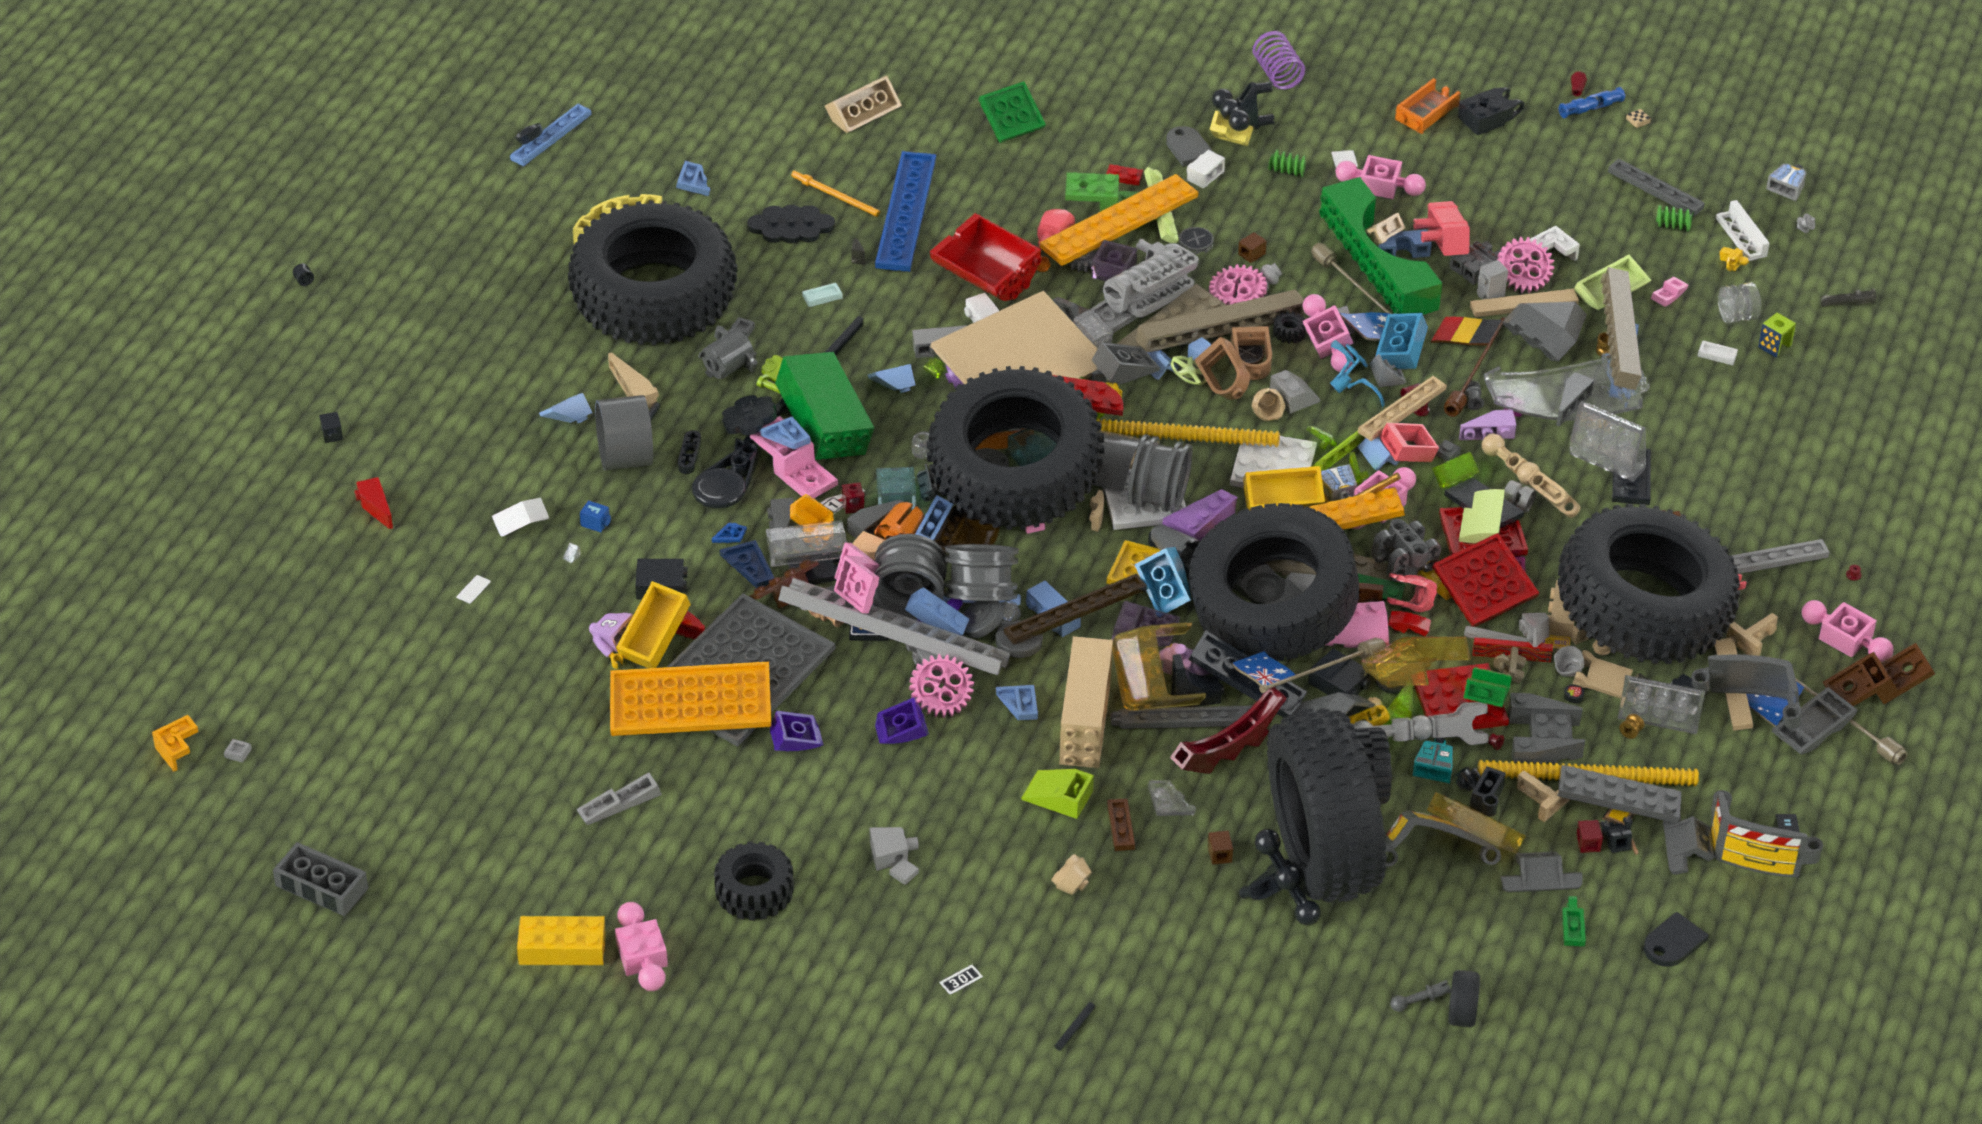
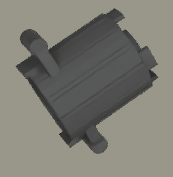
(728, 353)

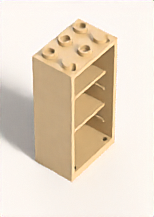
(1086, 702)

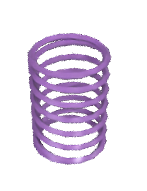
(1293, 58)

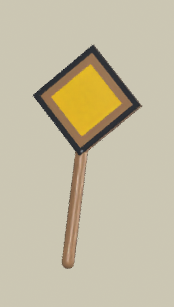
(1617, 816)

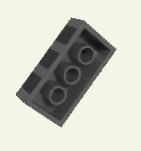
(320, 879)

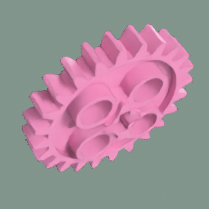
(1526, 250)
(1226, 284)
(933, 700)

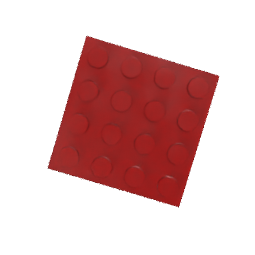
(1452, 520)
(1485, 580)
(1447, 691)

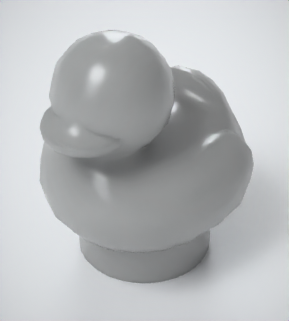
(1271, 273)

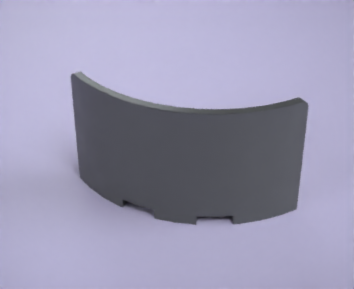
(1116, 460)

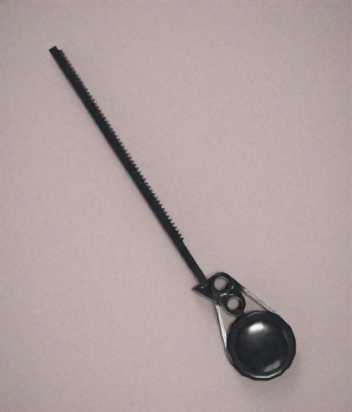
(726, 487)

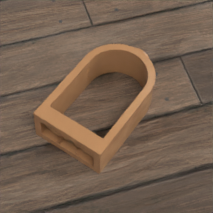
(1254, 336)
(1213, 355)

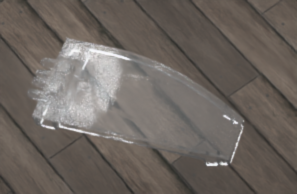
(1541, 391)

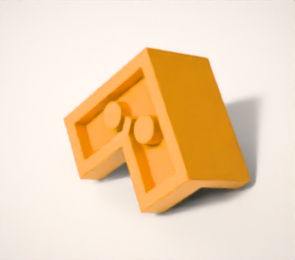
(809, 511)
(170, 741)

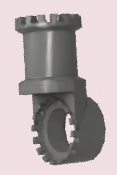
(1473, 395)

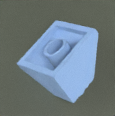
(896, 378)
(569, 410)

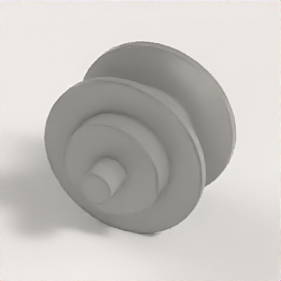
(1806, 223)

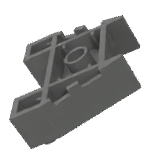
(1549, 729)

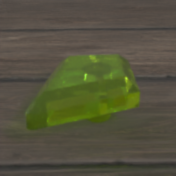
(1323, 436)
(1356, 471)

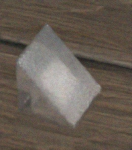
(572, 553)

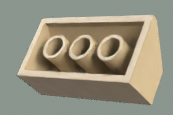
(863, 105)

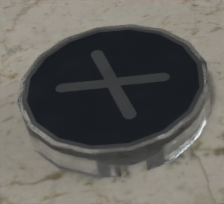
(1196, 239)

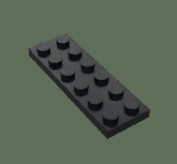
(1217, 658)

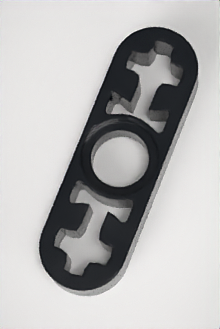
(686, 446)

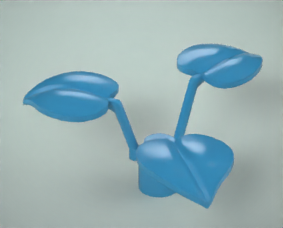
(1342, 379)

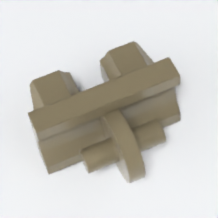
(1509, 663)

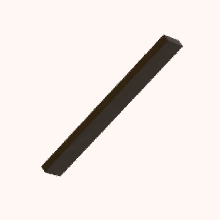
(1074, 609)

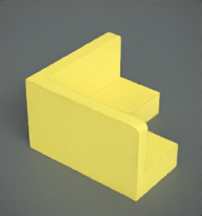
(1221, 129)

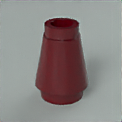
(1578, 82)

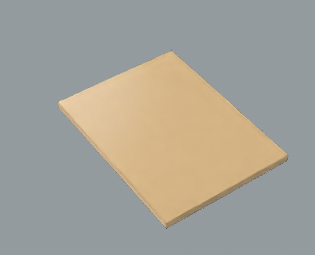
(1021, 335)

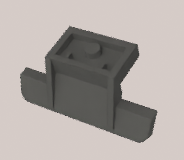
(1685, 839)
(1541, 873)

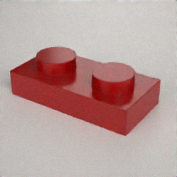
(1126, 175)

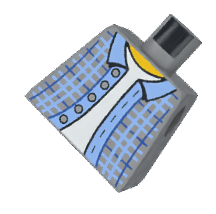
(1787, 181)
(1339, 482)

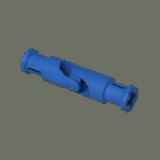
(1591, 103)

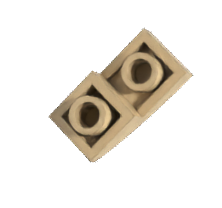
(1096, 515)

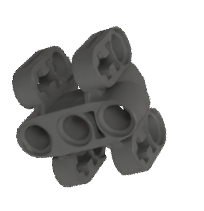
(1405, 548)

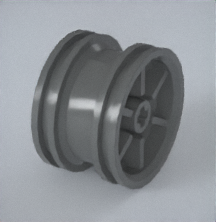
(1160, 474)
(906, 566)
(981, 572)

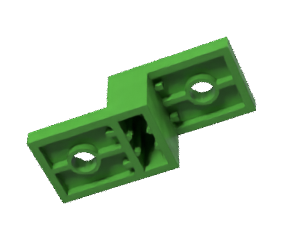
(1099, 188)

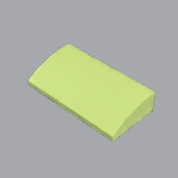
(1591, 288)
(1484, 516)

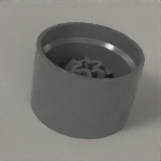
(624, 432)

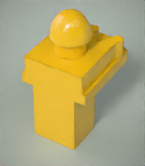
(1733, 257)

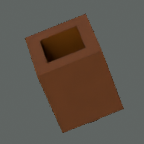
(1252, 247)
(1220, 847)

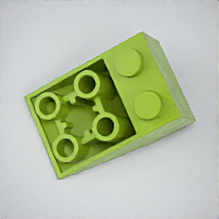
(1060, 790)

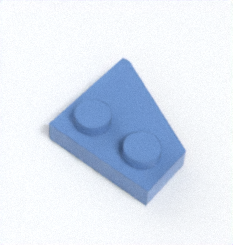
(693, 179)
(787, 433)
(1019, 700)

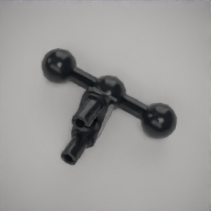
(1245, 109)
(1278, 877)

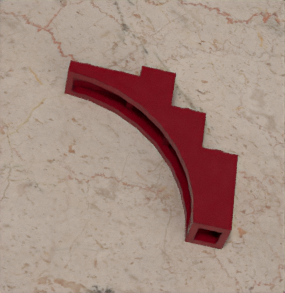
(1250, 730)

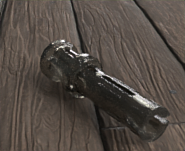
(1857, 297)

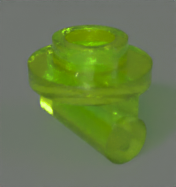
(934, 367)

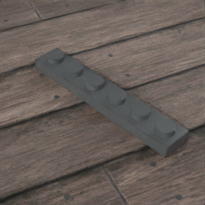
(1655, 187)

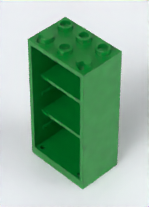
(824, 404)

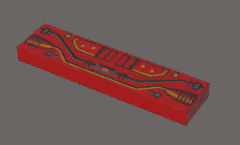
(1494, 647)

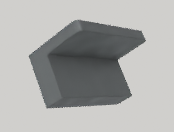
(1069, 308)

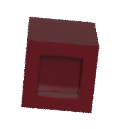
(852, 497)
(1589, 836)

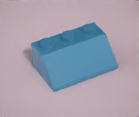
(1402, 339)

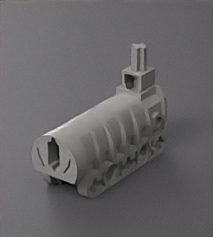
(1160, 274)

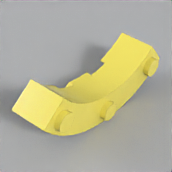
(606, 206)

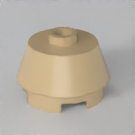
(1072, 875)

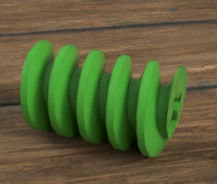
(1287, 163)
(1674, 218)

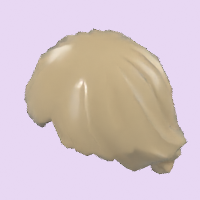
(1268, 404)

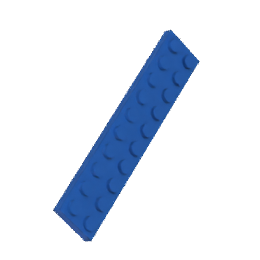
(905, 211)

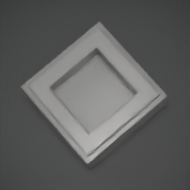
(237, 750)
(904, 871)

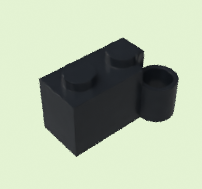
(1487, 791)

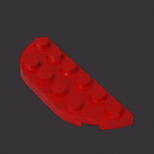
(1102, 397)

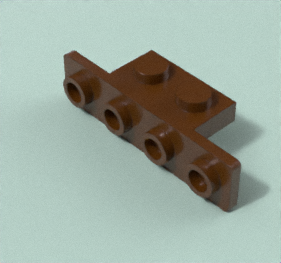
(776, 583)

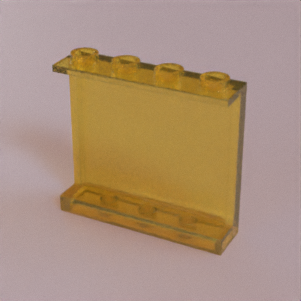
(1476, 823)

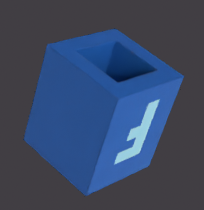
(594, 516)

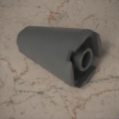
(1168, 537)

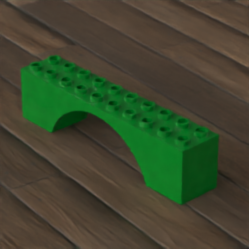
(1403, 283)

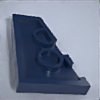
(749, 562)

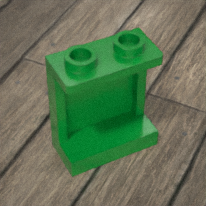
(1488, 687)

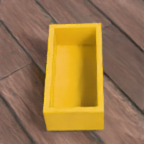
(1292, 486)
(653, 625)
(561, 940)

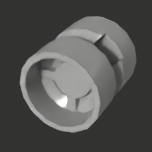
(1513, 495)

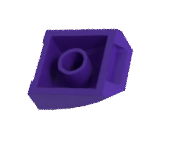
(901, 723)
(795, 732)

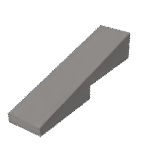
(627, 797)

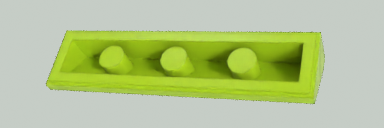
(1340, 451)

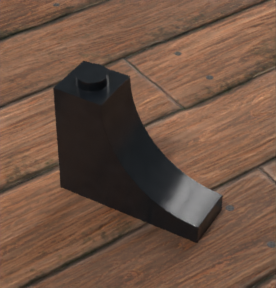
(1186, 682)

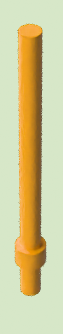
(809, 181)

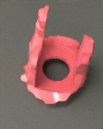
(1423, 596)

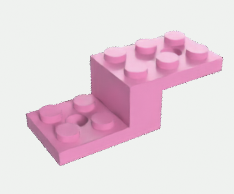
(797, 466)
(856, 578)

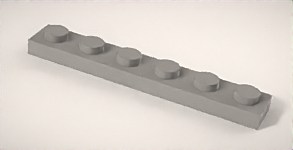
(1780, 556)

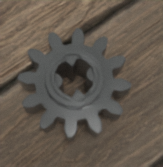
(1083, 262)

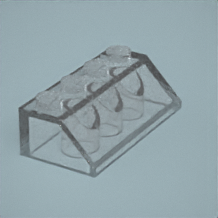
(805, 542)

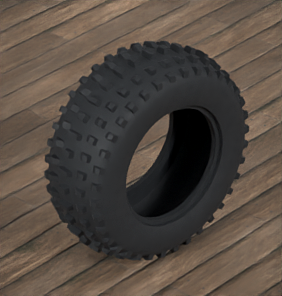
(659, 308)
(1021, 493)
(1637, 620)
(1326, 804)

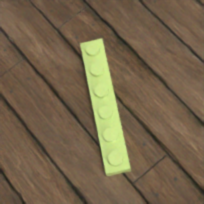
(1165, 222)

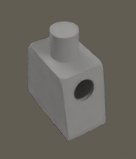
(890, 846)

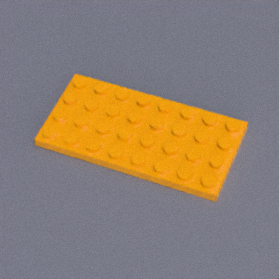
(690, 698)

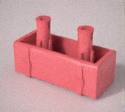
(1445, 228)

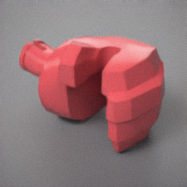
(1053, 222)

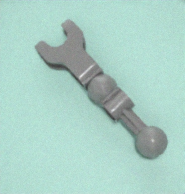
(1437, 726)

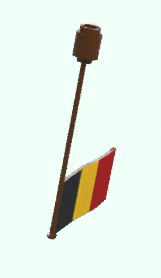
(1466, 332)

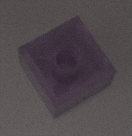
(1112, 260)

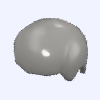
(1569, 661)

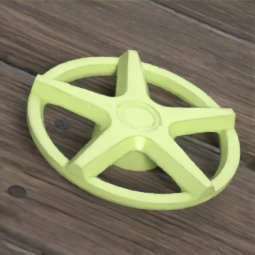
(1187, 370)

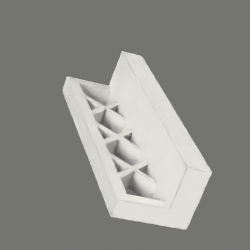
(1748, 231)

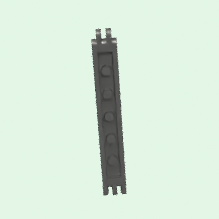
(1178, 717)

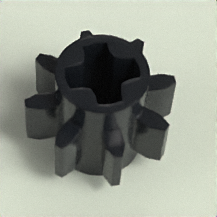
(1467, 778)

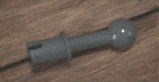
(1400, 1003)

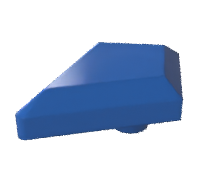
(730, 533)

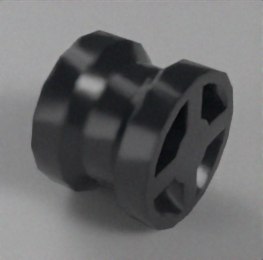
(303, 274)

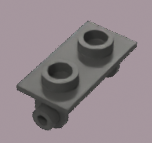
(927, 484)

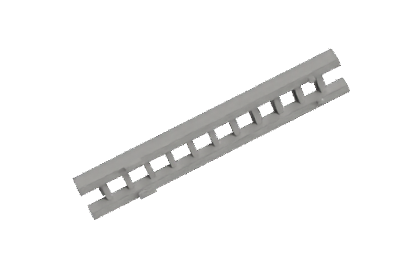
(896, 627)

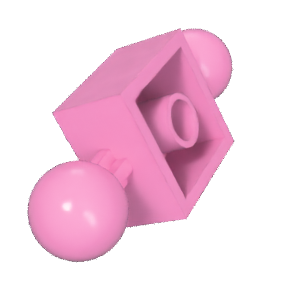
(1382, 177)
(1324, 328)
(1402, 486)
(1847, 629)
(641, 947)

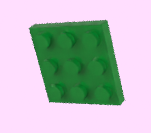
(1012, 112)

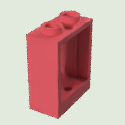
(1394, 439)

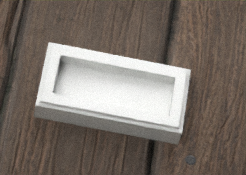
(1717, 352)

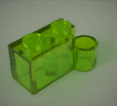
(1455, 470)

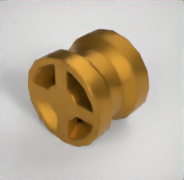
(1631, 726)

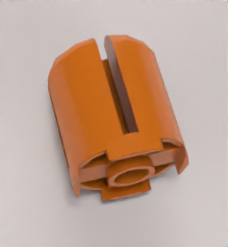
(899, 521)

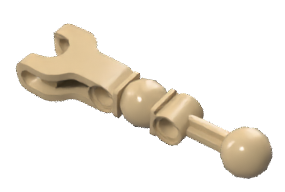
(1530, 474)

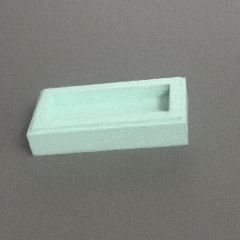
(822, 294)

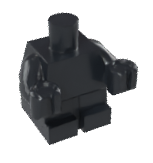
(1618, 835)

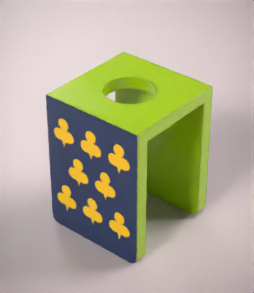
(1774, 332)

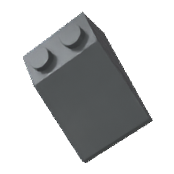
(1123, 362)

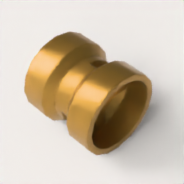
(1602, 346)

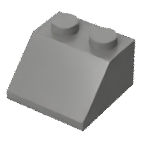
(1293, 390)

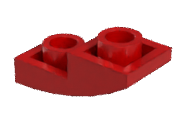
(1403, 620)

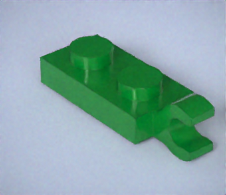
(1573, 924)

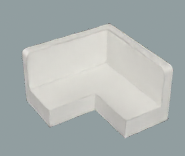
(1560, 240)
(520, 515)

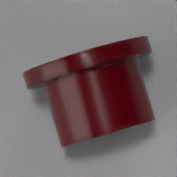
(1854, 573)
(1496, 741)

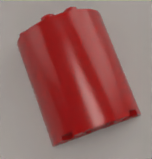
(989, 258)

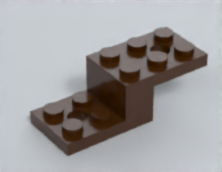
(1884, 678)

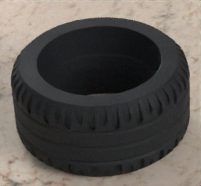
(1464, 998)

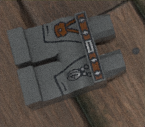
(1470, 263)

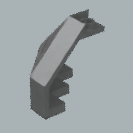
(1547, 326)
(1346, 703)

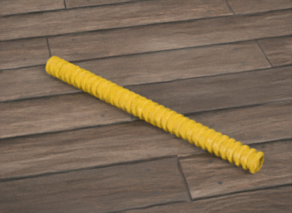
(1192, 433)
(1637, 774)

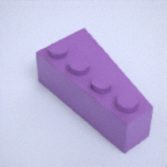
(1202, 515)

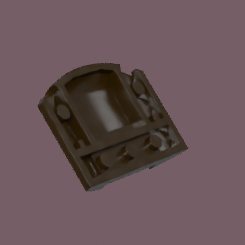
(961, 530)

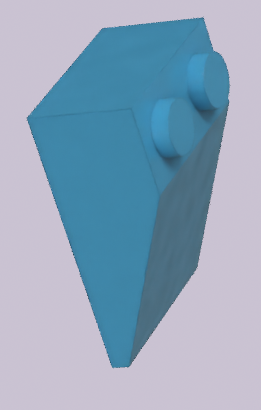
(1165, 579)

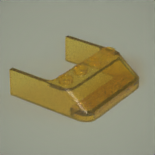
(1407, 658)
(1141, 668)

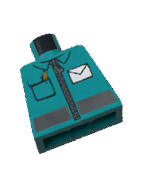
(1434, 761)

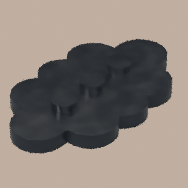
(791, 224)
(749, 415)

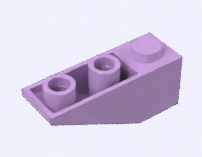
(1498, 422)

